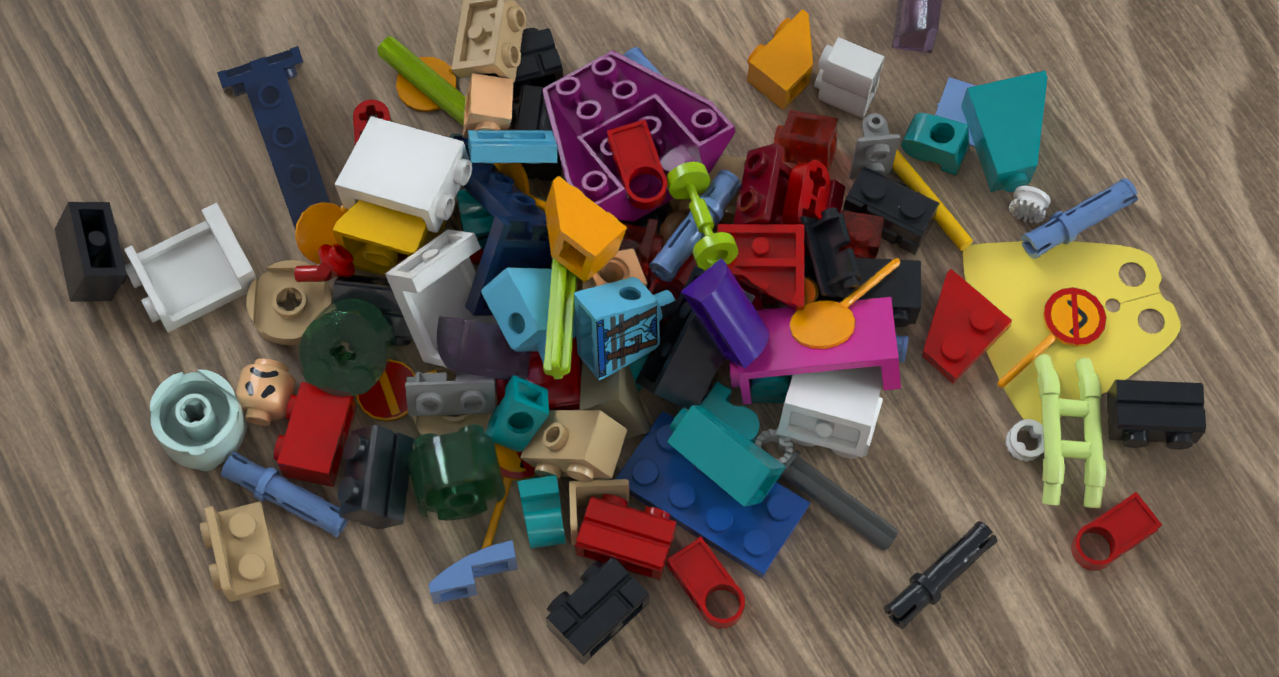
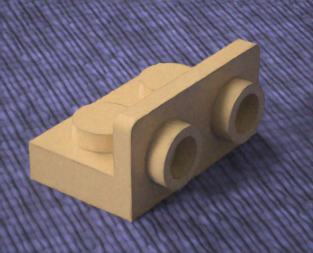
(489, 38)
(241, 551)

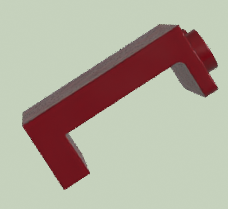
(766, 185)

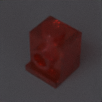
(808, 138)
(864, 234)

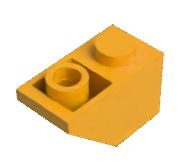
(785, 63)
(580, 231)

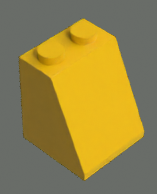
(381, 236)

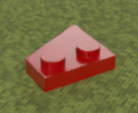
(770, 259)
(962, 328)

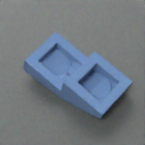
(458, 579)

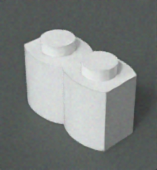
(848, 76)

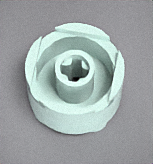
(204, 397)

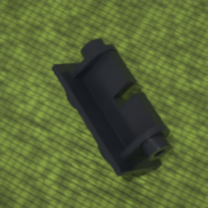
(834, 270)

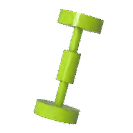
(688, 182)

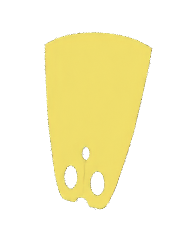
(1024, 285)

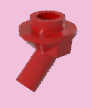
(334, 262)

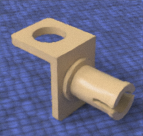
(581, 492)

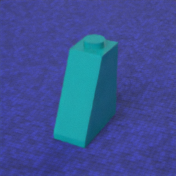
(1007, 127)
(724, 455)

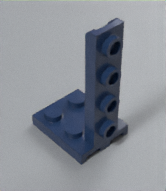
(280, 126)
(517, 233)

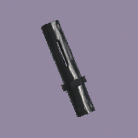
(926, 587)

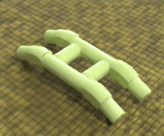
(1056, 449)

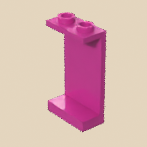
(869, 346)

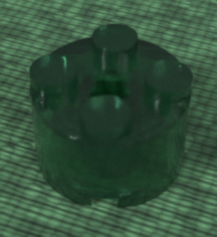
(327, 361)
(455, 473)

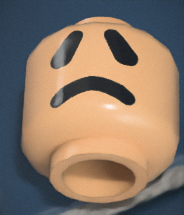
(265, 391)

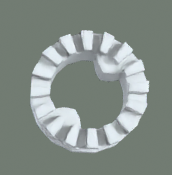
(1029, 203)
(784, 443)
(1018, 449)

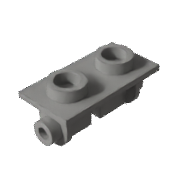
(876, 149)
(433, 395)

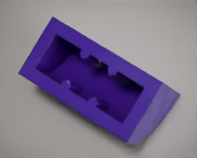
(727, 314)

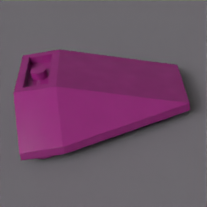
(618, 93)

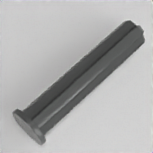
(839, 502)

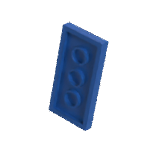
(672, 483)

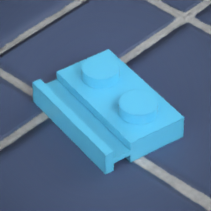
(512, 146)

